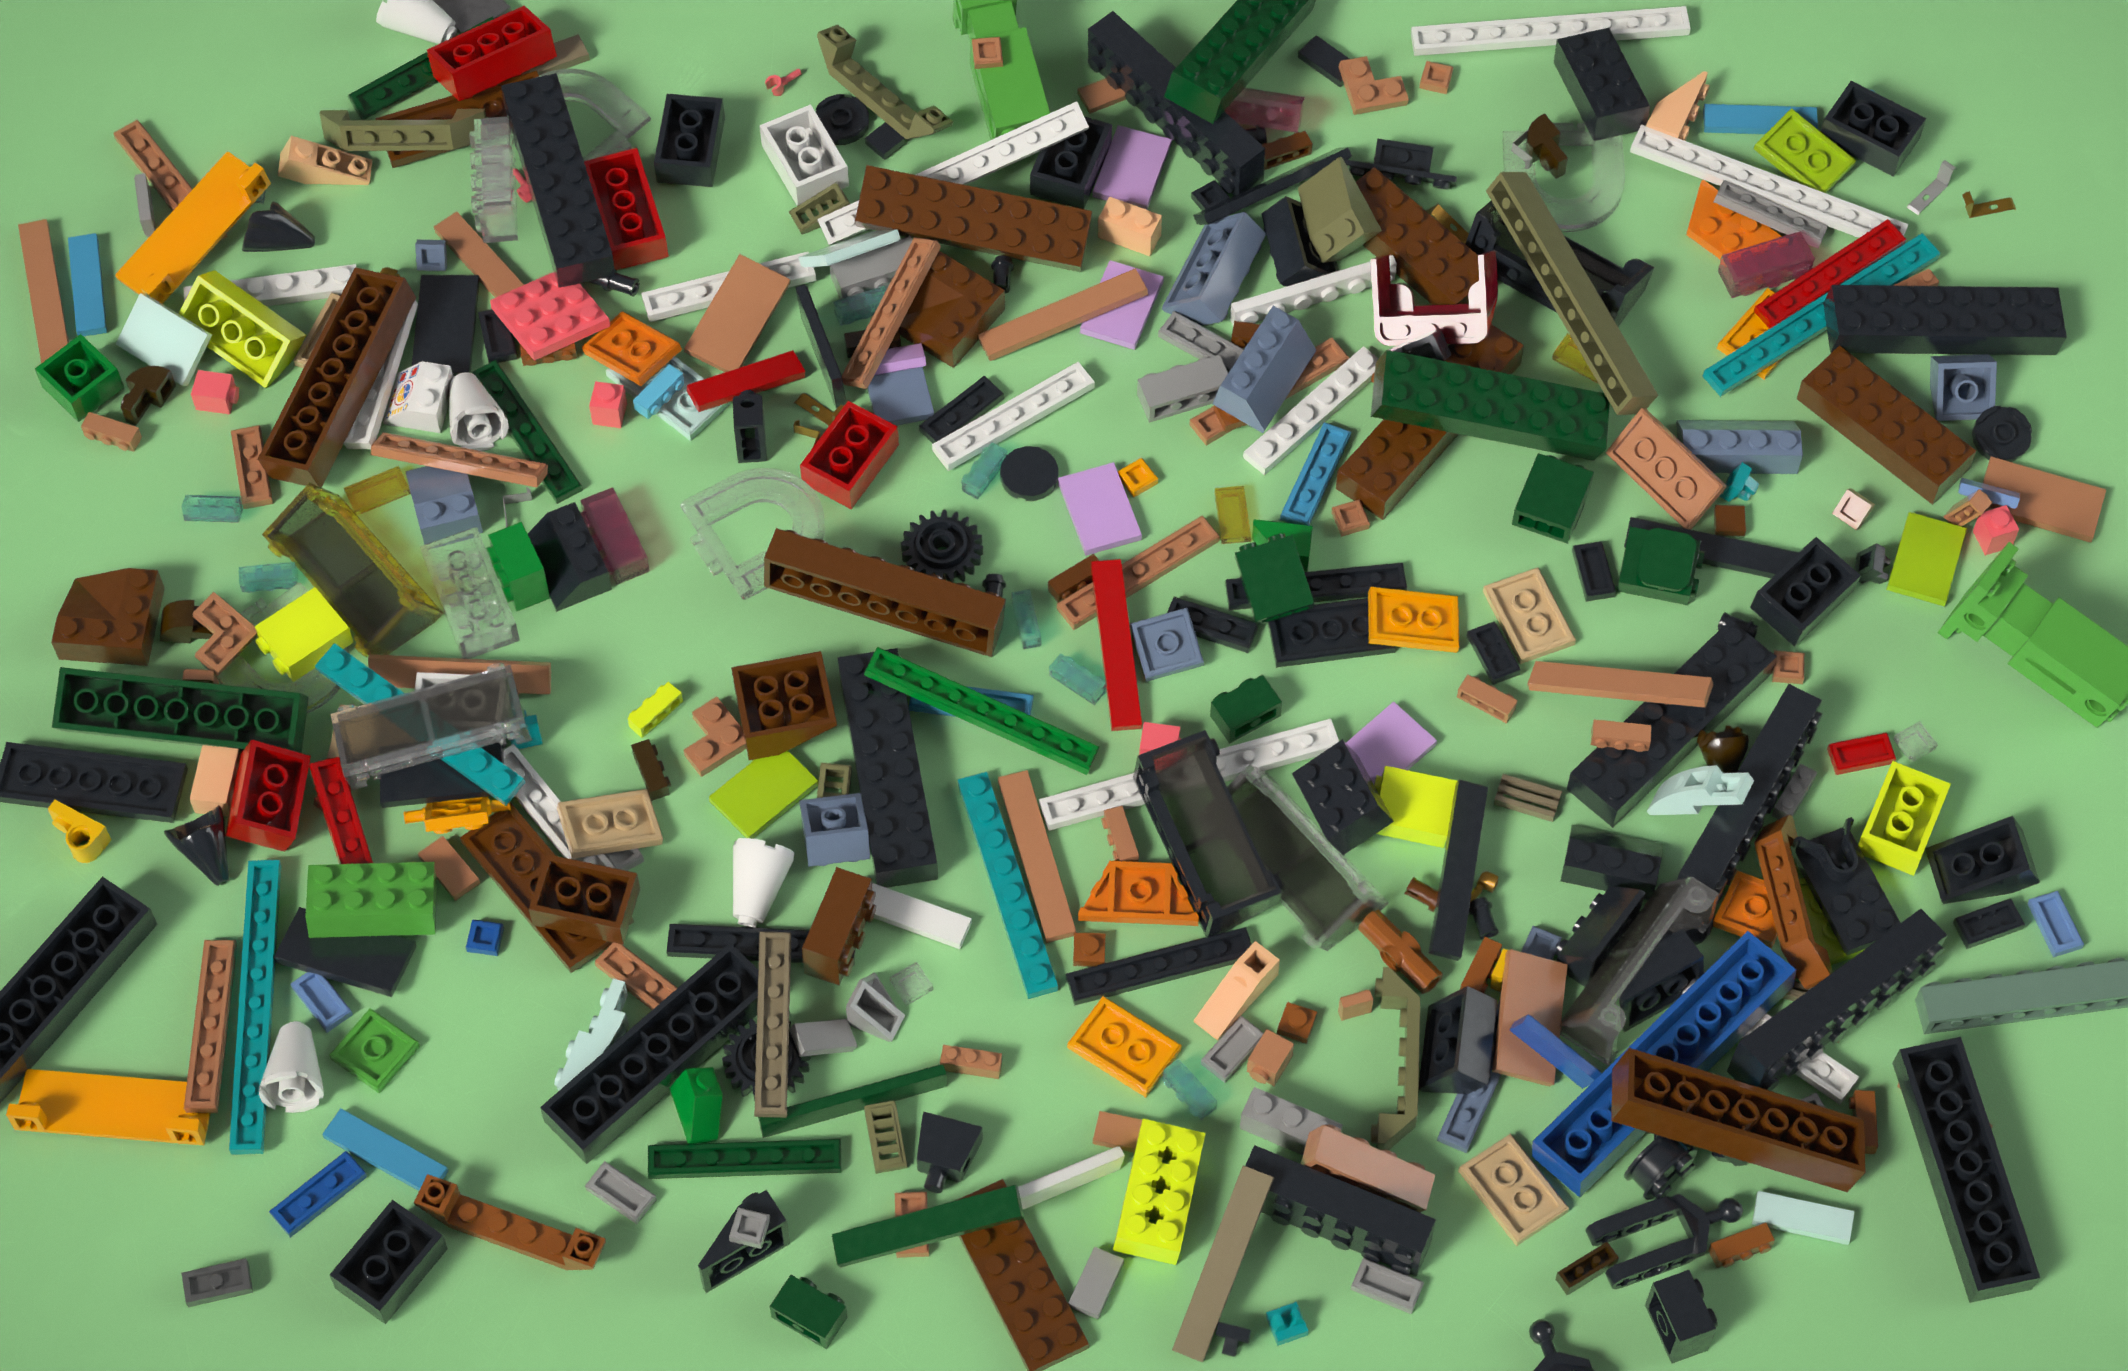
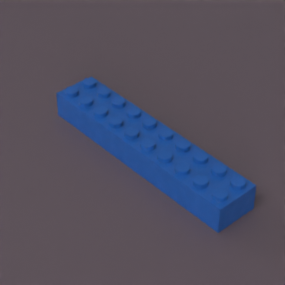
(1691, 1032)

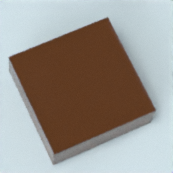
(1729, 520)

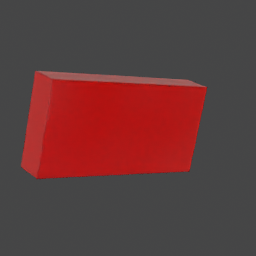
(1861, 753)

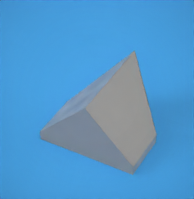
(873, 1009)

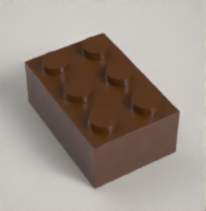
(584, 899)
(839, 926)

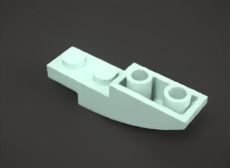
(1699, 787)
(603, 1032)

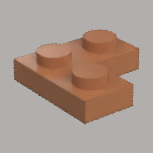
(1370, 94)
(230, 633)
(722, 739)

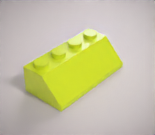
(242, 328)

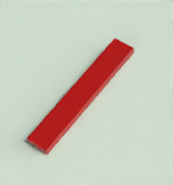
(1832, 271)
(1116, 645)

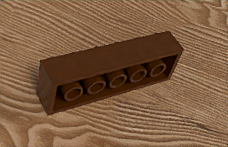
(1424, 250)
(1886, 424)

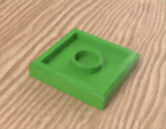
(374, 1050)

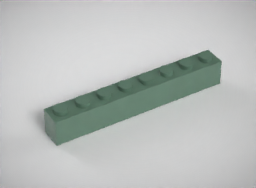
(2023, 996)

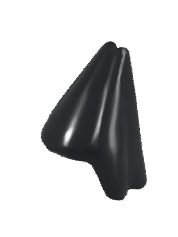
(275, 231)
(204, 844)

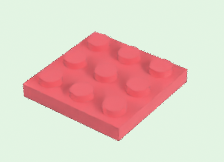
(549, 316)

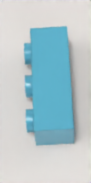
(659, 391)

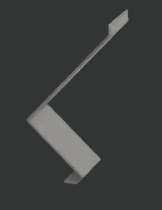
(1521, 153)
(1934, 189)
(516, 498)

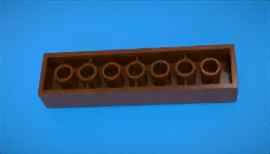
(974, 218)
(337, 378)
(1400, 453)
(884, 592)
(1738, 1120)

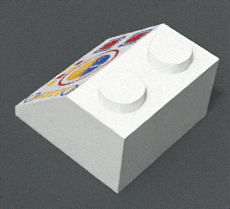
(420, 397)

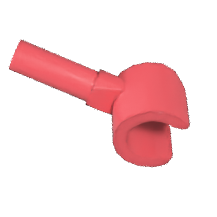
(780, 82)
(523, 190)

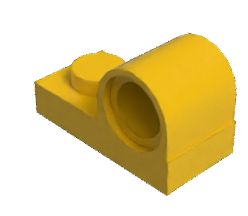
(79, 829)

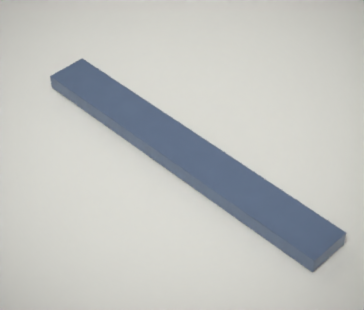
(1469, 1108)

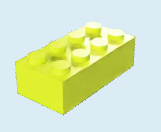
(1176, 1180)

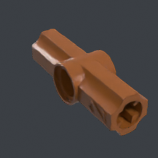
(1400, 951)

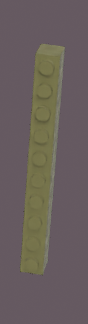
(1571, 293)

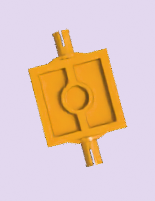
(455, 813)

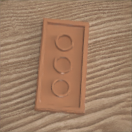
(737, 315)
(1666, 469)
(2048, 499)
(1535, 989)

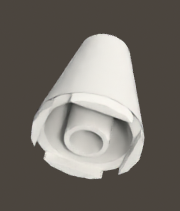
(418, 19)
(474, 414)
(757, 878)
(293, 1071)

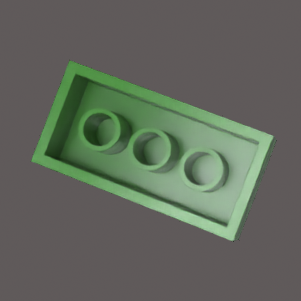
(371, 899)

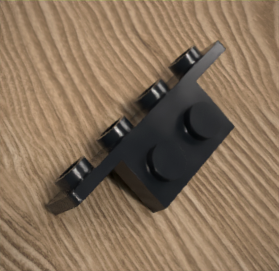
(1405, 162)

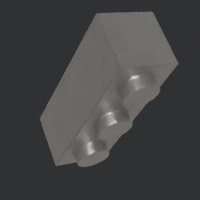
(1794, 792)

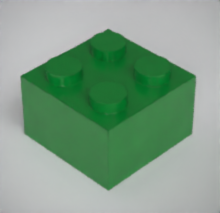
(79, 377)
(517, 567)

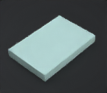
(849, 248)
(163, 338)

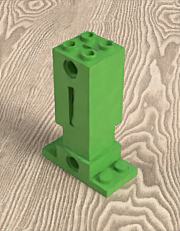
(1009, 93)
(2046, 640)

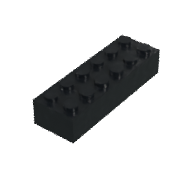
(1344, 1213)

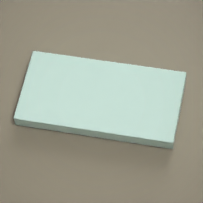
(680, 410)

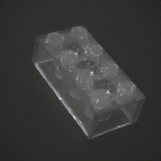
(494, 180)
(470, 593)

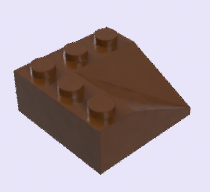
(951, 310)
(110, 617)
(782, 703)

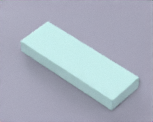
(1803, 1217)

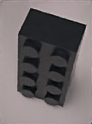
(1601, 84)

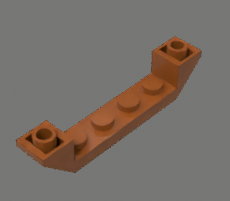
(1788, 904)
(506, 1229)

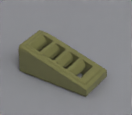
(821, 199)
(834, 770)
(882, 1111)

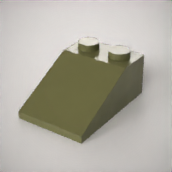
(1336, 212)

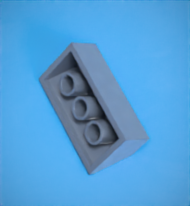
(1215, 269)
(1266, 370)
(1762, 445)

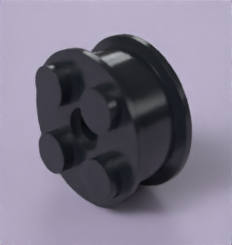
(1661, 1166)

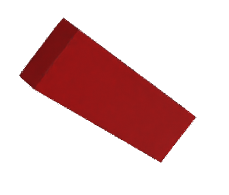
(755, 377)
(340, 812)

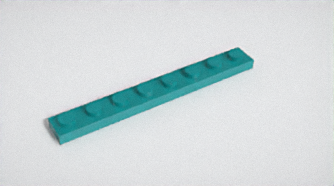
(370, 687)
(1007, 885)

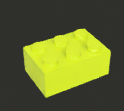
(1903, 818)

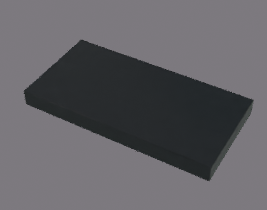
(446, 321)
(821, 346)
(1324, 634)
(431, 783)
(360, 961)

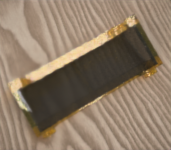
(352, 571)

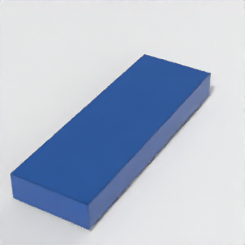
(1555, 1051)
(318, 1194)

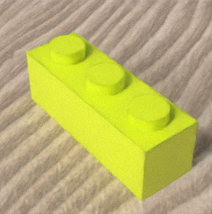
(655, 709)

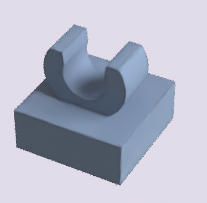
(431, 255)

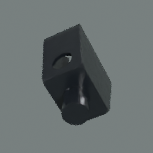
(749, 413)
(946, 1149)

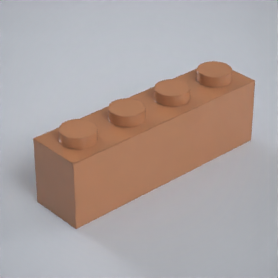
(1368, 1167)

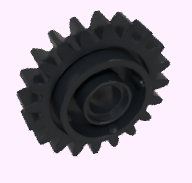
(957, 536)
(742, 1060)

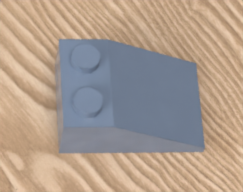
(442, 502)

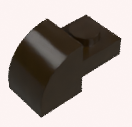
(1544, 145)
(146, 387)
(180, 625)

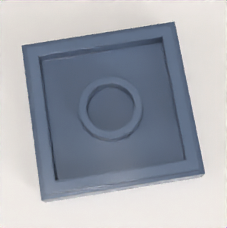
(901, 396)
(1166, 644)

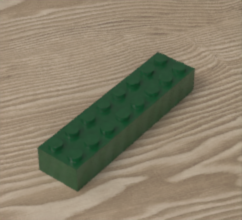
(1233, 54)
(1490, 405)
(177, 710)

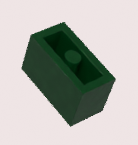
(1245, 708)
(809, 1310)

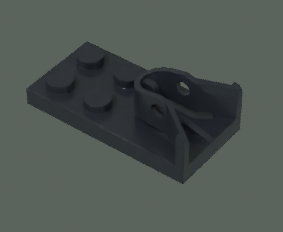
(1845, 888)

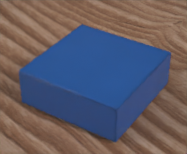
(484, 937)

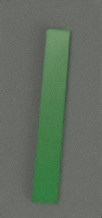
(981, 710)

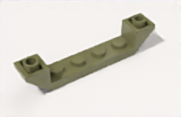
(837, 51)
(398, 134)
(1399, 996)

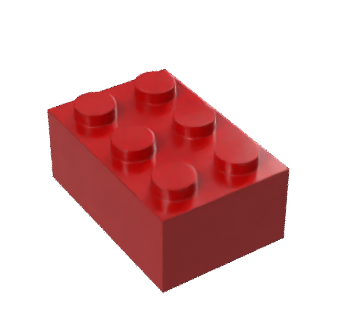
(849, 454)
(268, 795)

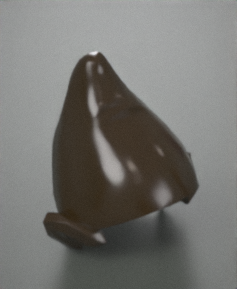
(1724, 748)

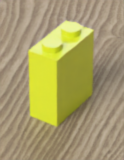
(302, 634)
(1417, 805)

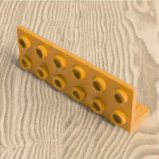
(194, 228)
(106, 1107)

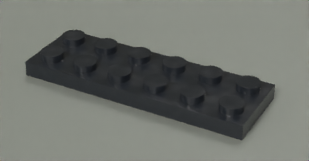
(91, 782)

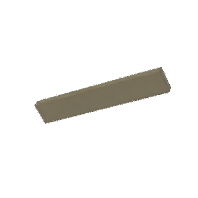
(772, 1024)
(1223, 1263)

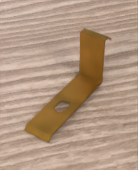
(1983, 208)
(1445, 219)
(823, 414)
(806, 431)

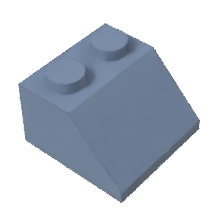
(1962, 386)
(834, 829)

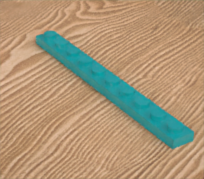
(1811, 321)
(255, 1006)

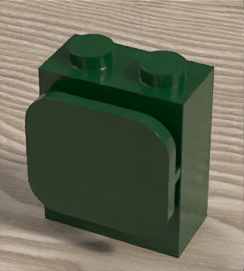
(1553, 498)
(1660, 565)
(1273, 579)

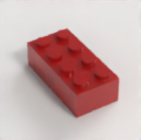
(491, 53)
(627, 208)

